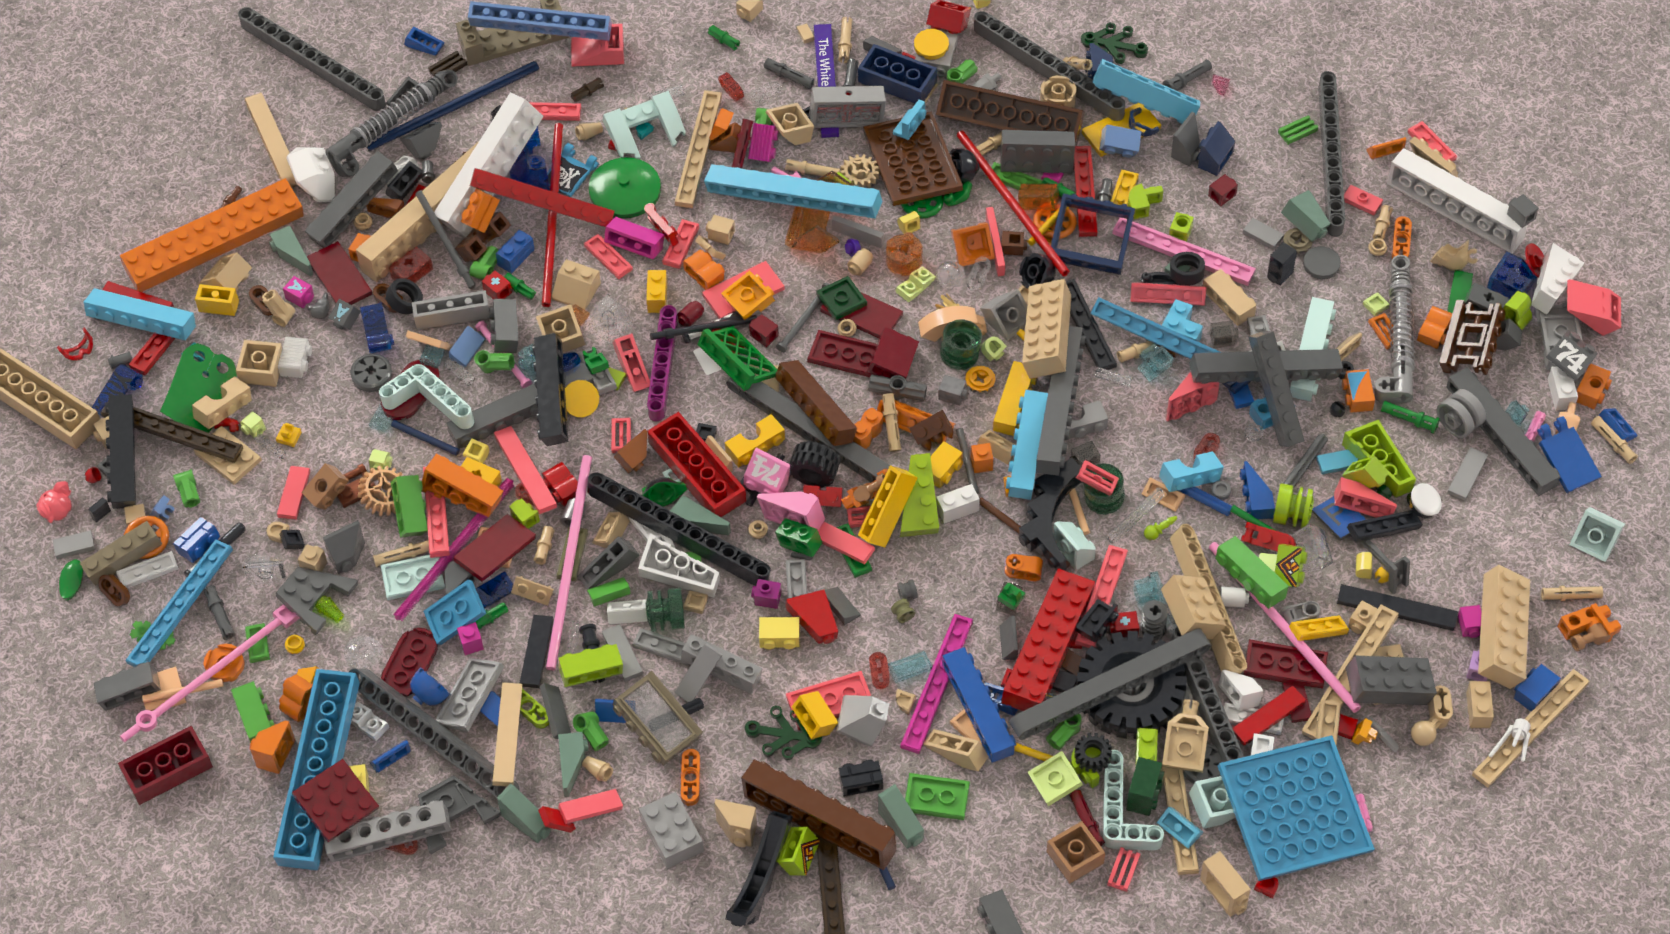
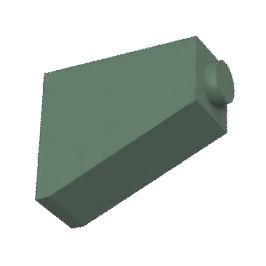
(1307, 215)
(522, 813)
(900, 817)

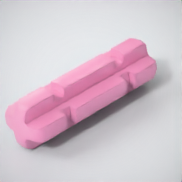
(1535, 424)
(1364, 811)

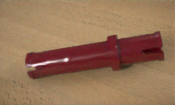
(742, 144)
(1085, 815)

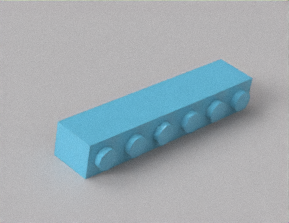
(1144, 91)
(139, 314)
(1026, 449)

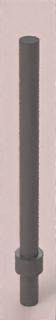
(462, 269)

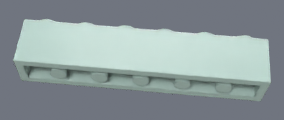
(1314, 338)

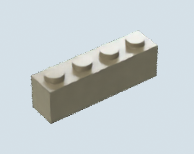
(121, 552)

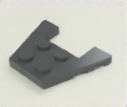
(305, 588)
(458, 800)

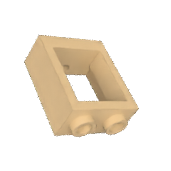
(1225, 884)

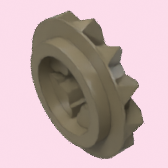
(1293, 235)

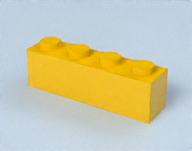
(1009, 404)
(887, 506)

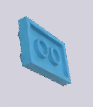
(453, 611)

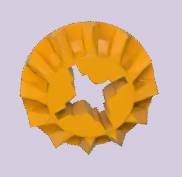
(982, 372)

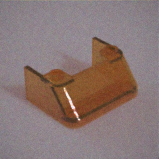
(808, 225)

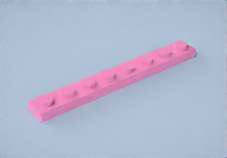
(1171, 246)

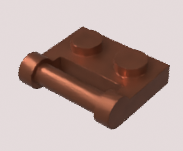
(350, 493)

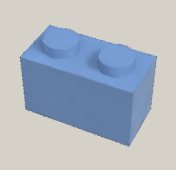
(1120, 141)

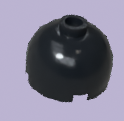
(965, 164)
(1036, 270)

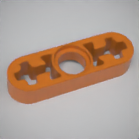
(1404, 234)
(685, 769)

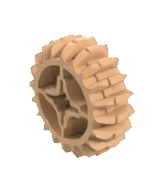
(370, 495)

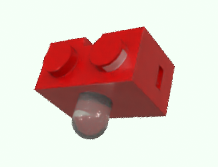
(829, 497)

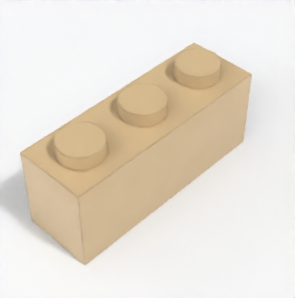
(1229, 297)

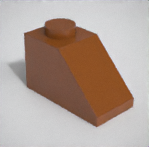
(728, 140)
(633, 453)

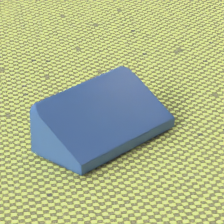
(466, 346)

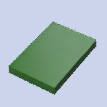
(937, 796)

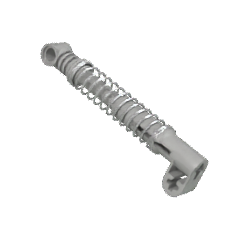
(1402, 337)

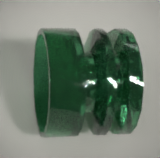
(960, 344)
(1099, 501)
(665, 609)

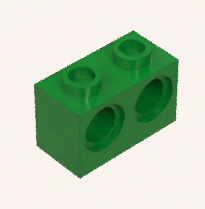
(798, 537)

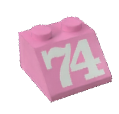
(766, 473)

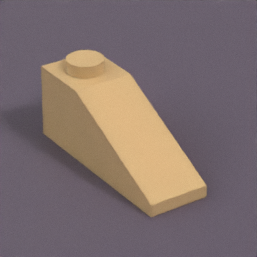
(958, 749)

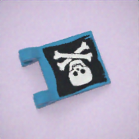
(573, 171)

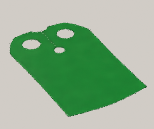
(190, 385)

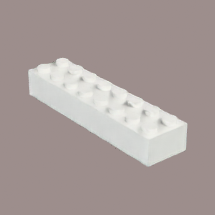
(493, 153)
(1455, 200)

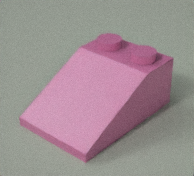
(794, 506)

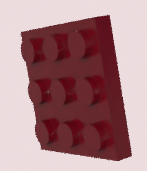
(335, 800)

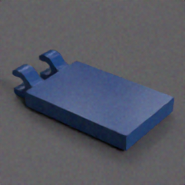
(1568, 455)

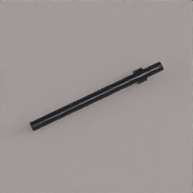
(669, 333)

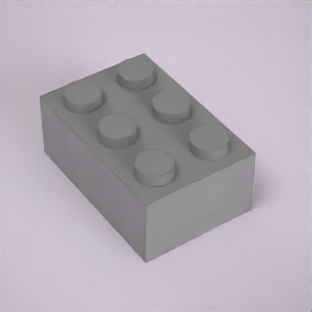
(671, 830)

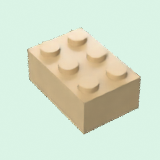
(1193, 605)

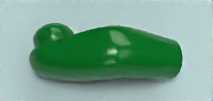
(958, 197)

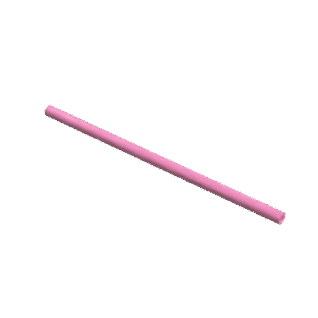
(568, 563)
(1304, 650)

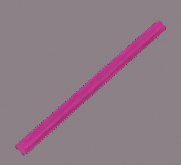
(443, 561)

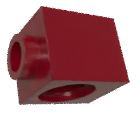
(1223, 190)
(763, 330)

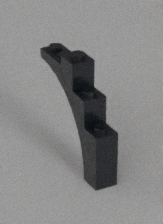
(1041, 512)
(759, 880)

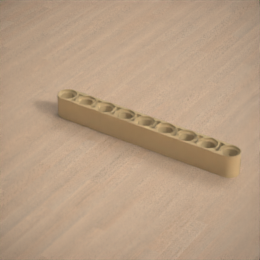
(1194, 564)

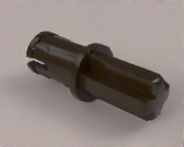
(587, 89)

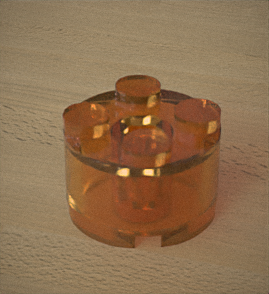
(904, 254)

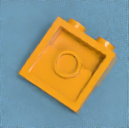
(748, 295)

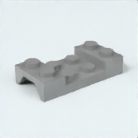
(1554, 326)

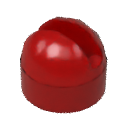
(93, 475)

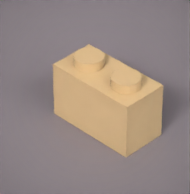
(1480, 704)

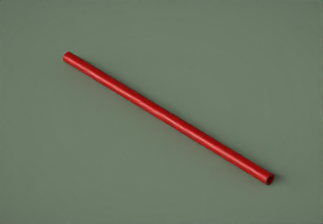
(1014, 205)
(552, 217)

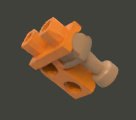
(862, 494)
(1591, 619)

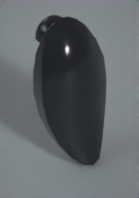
(1157, 278)

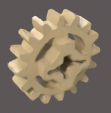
(860, 171)

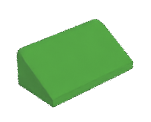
(609, 591)

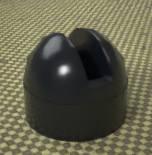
(1337, 409)

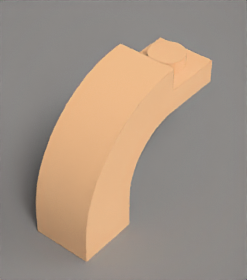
(933, 324)

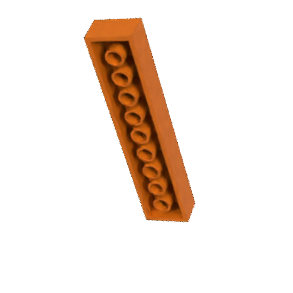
(212, 235)

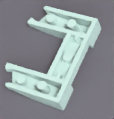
(661, 107)

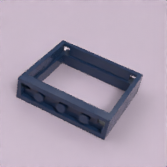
(1103, 207)

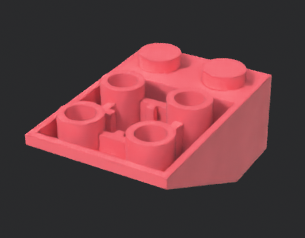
(599, 52)
(1594, 306)
(1191, 397)

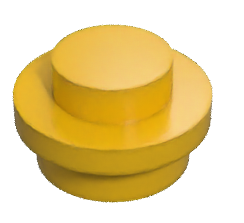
(294, 644)

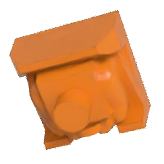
(973, 243)

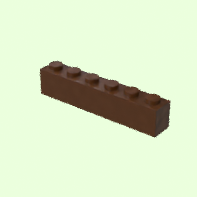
(815, 403)

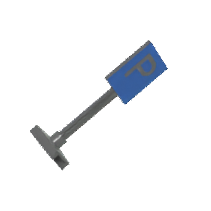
(1337, 520)

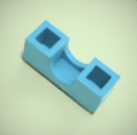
(1178, 476)

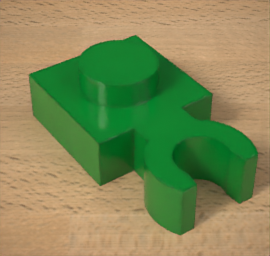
(595, 362)

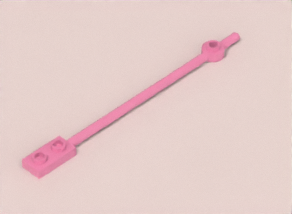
(282, 616)

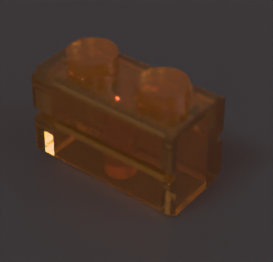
(1038, 196)

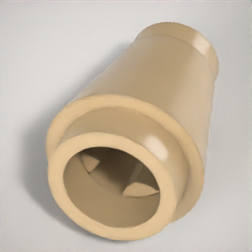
(588, 130)
(599, 769)

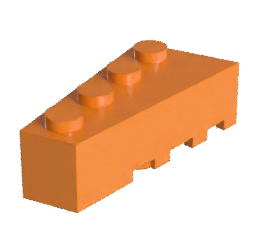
(460, 486)

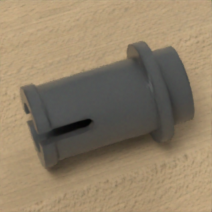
(427, 168)
(115, 361)

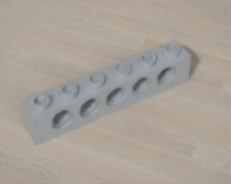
(397, 834)

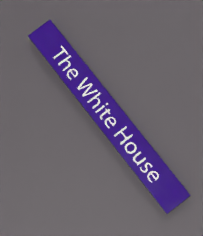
(825, 66)

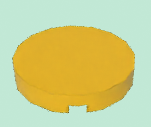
(931, 44)
(581, 398)

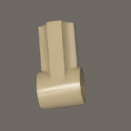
(281, 310)

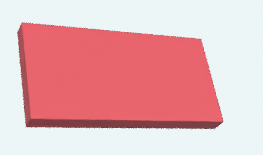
(722, 307)
(833, 691)

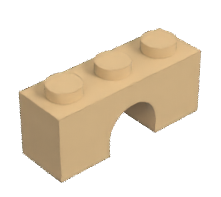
(211, 412)

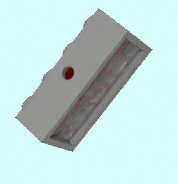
(847, 106)

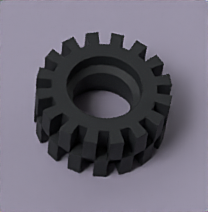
(1095, 742)

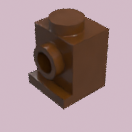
(1013, 243)

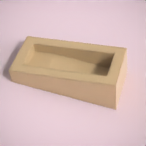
(805, 33)

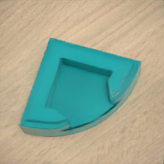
(644, 130)

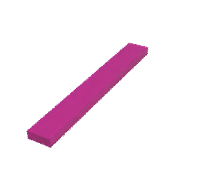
(935, 686)

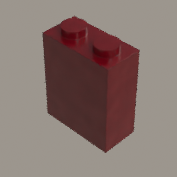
(893, 354)

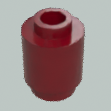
(690, 313)

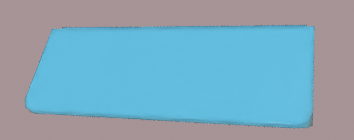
(1179, 827)

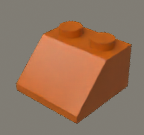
(272, 747)

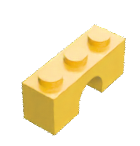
(742, 449)

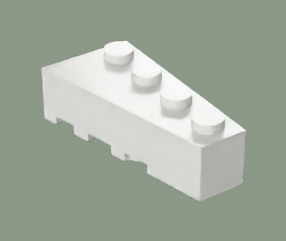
(1552, 283)
(676, 568)

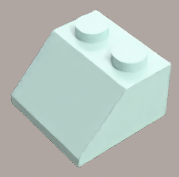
(1597, 534)
(1073, 544)
(1211, 802)

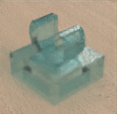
(432, 356)
(1517, 412)

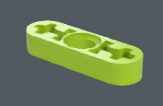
(530, 714)

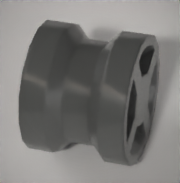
(907, 590)

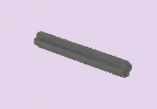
(1306, 460)

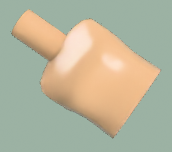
(1572, 419)

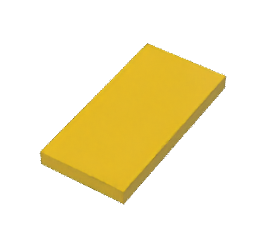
(1093, 132)

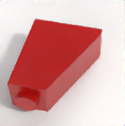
(814, 615)

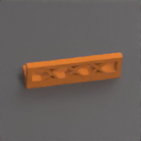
(909, 416)

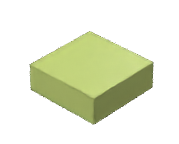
(1376, 304)

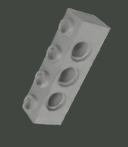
(729, 667)

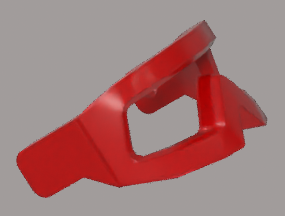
(65, 352)

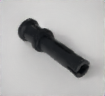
(590, 640)

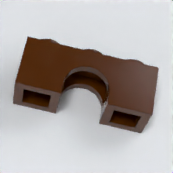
(475, 243)

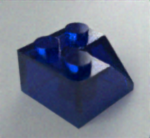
(1511, 276)

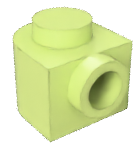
(993, 348)
(252, 425)
(380, 458)

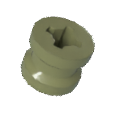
(903, 610)

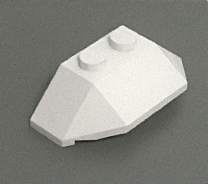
(313, 172)

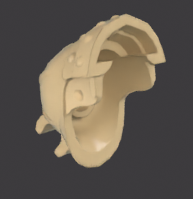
(1454, 258)

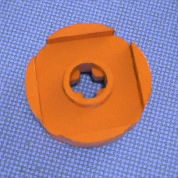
(229, 672)

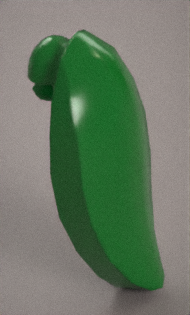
(70, 579)

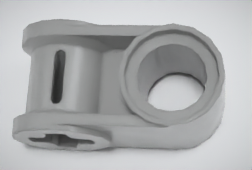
(1299, 611)

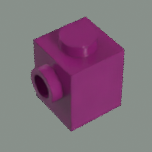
(767, 593)

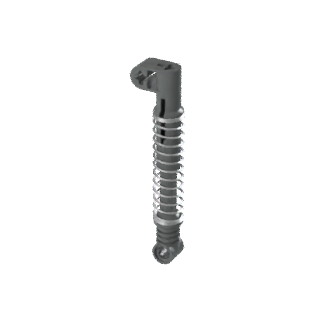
(384, 120)

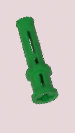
(1420, 417)

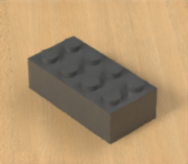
(1037, 151)
(1391, 680)

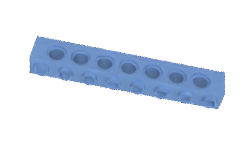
(539, 20)

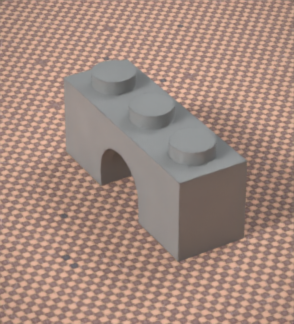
(1093, 420)

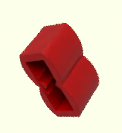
(561, 483)

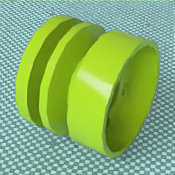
(1293, 505)

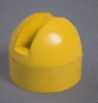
(1381, 572)

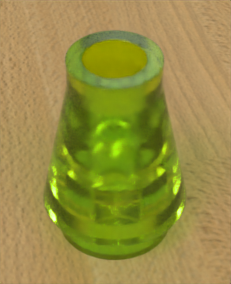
(328, 608)

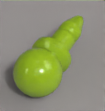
(1152, 531)

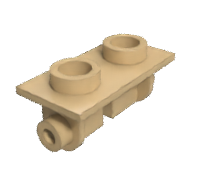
(532, 590)

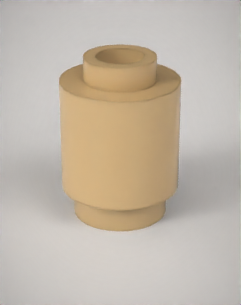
(860, 262)

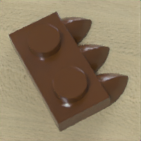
(932, 428)

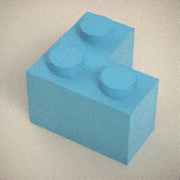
(1179, 321)

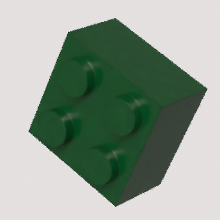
(1145, 786)

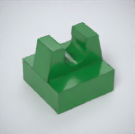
(1011, 596)

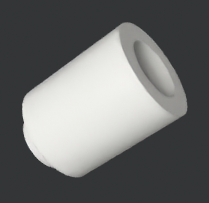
(1234, 597)

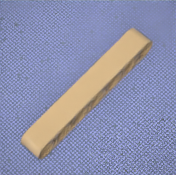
(270, 136)

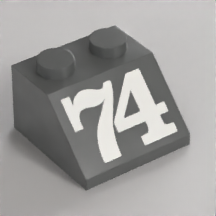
(1572, 354)

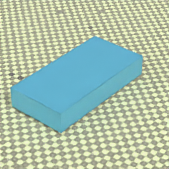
(1335, 461)

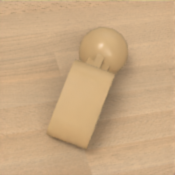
(1440, 713)

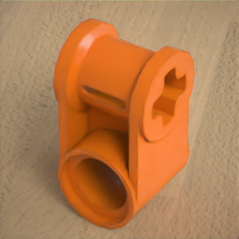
(1024, 567)

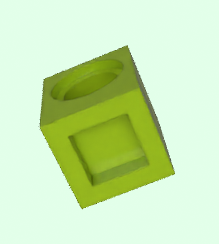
(1181, 226)

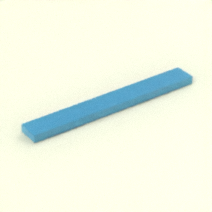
(1148, 329)
(179, 603)

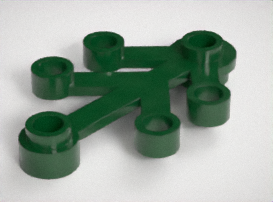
(1140, 49)
(786, 735)

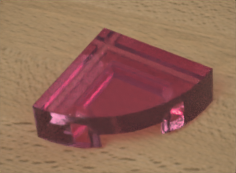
(1220, 84)

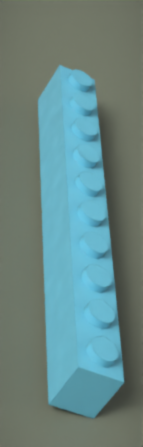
(793, 191)

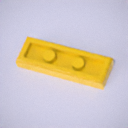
(1125, 183)
(1318, 628)

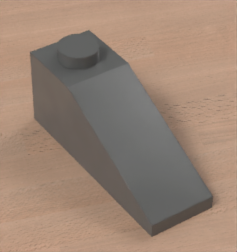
(608, 563)

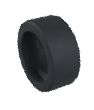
(1187, 278)
(396, 302)

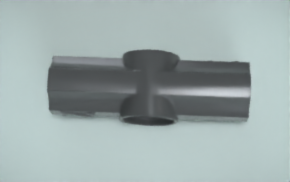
(906, 388)

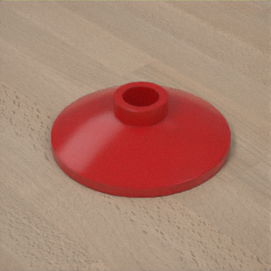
(1534, 258)

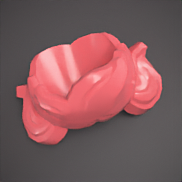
(55, 502)

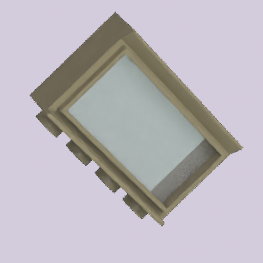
(657, 718)

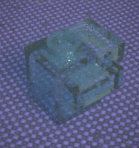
(1155, 361)
(1148, 589)

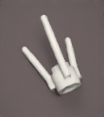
(1519, 731)

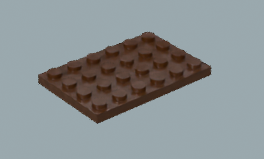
(915, 166)

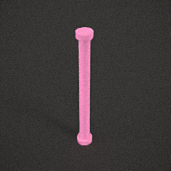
(525, 382)

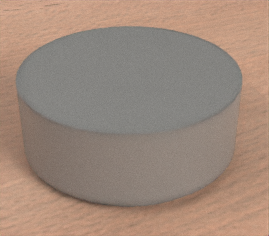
(1221, 490)

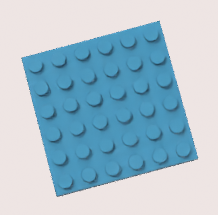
(1295, 808)

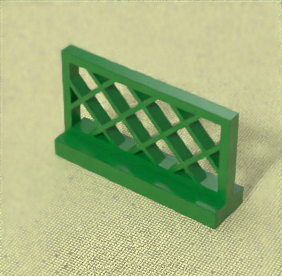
(732, 362)

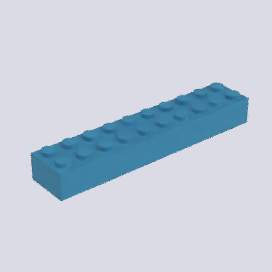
(319, 748)

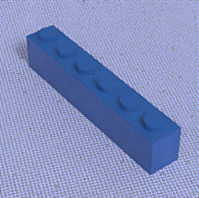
(978, 704)

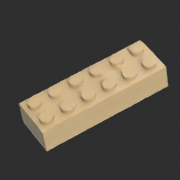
(1047, 329)
(1504, 626)

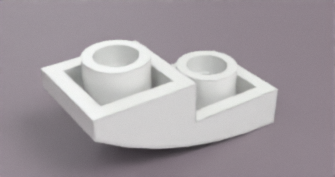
(367, 722)

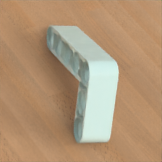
(421, 380)
(1115, 808)

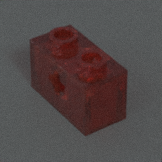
(411, 266)

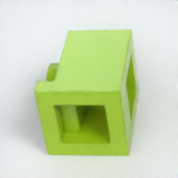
(524, 513)

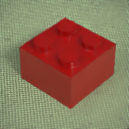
(948, 16)

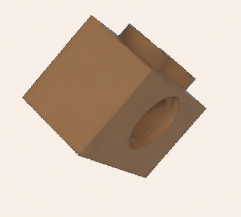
(327, 477)

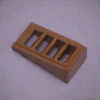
(385, 207)

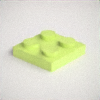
(1055, 778)

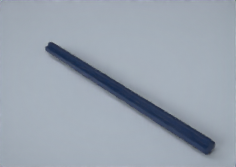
(454, 104)

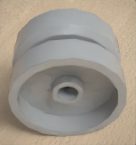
(1461, 413)

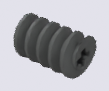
(1154, 619)

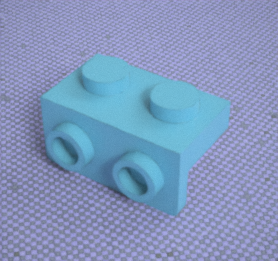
(911, 120)

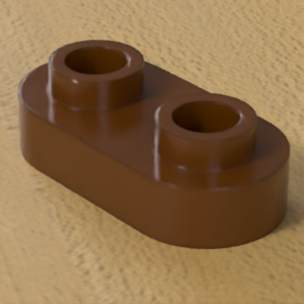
(381, 289)
(255, 291)
(114, 590)

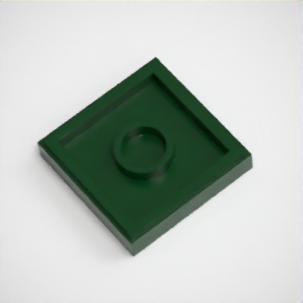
(841, 298)

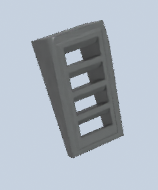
(404, 87)

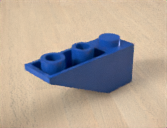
(1259, 496)

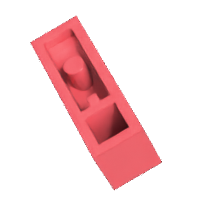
(631, 362)
(1359, 498)

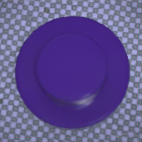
(852, 246)

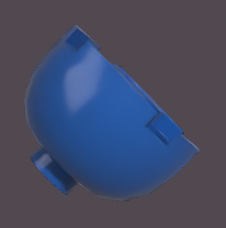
(427, 689)

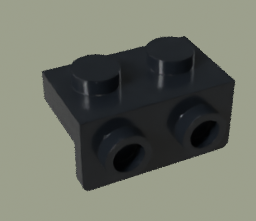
(1097, 619)

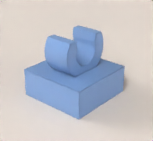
(160, 507)

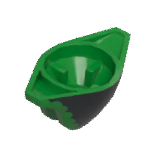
(663, 490)

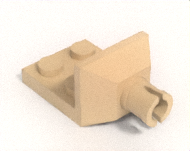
(1186, 740)

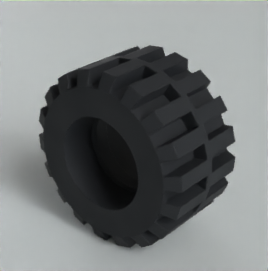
(814, 464)

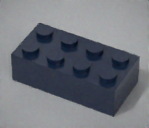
(897, 74)

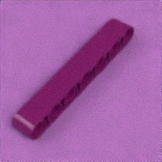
(662, 366)

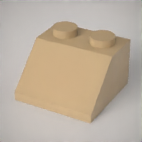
(792, 123)
(227, 272)
(576, 284)
(737, 822)

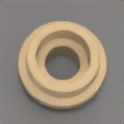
(363, 217)
(1379, 243)
(844, 323)
(758, 534)

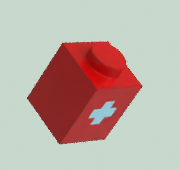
(496, 286)
(1125, 622)

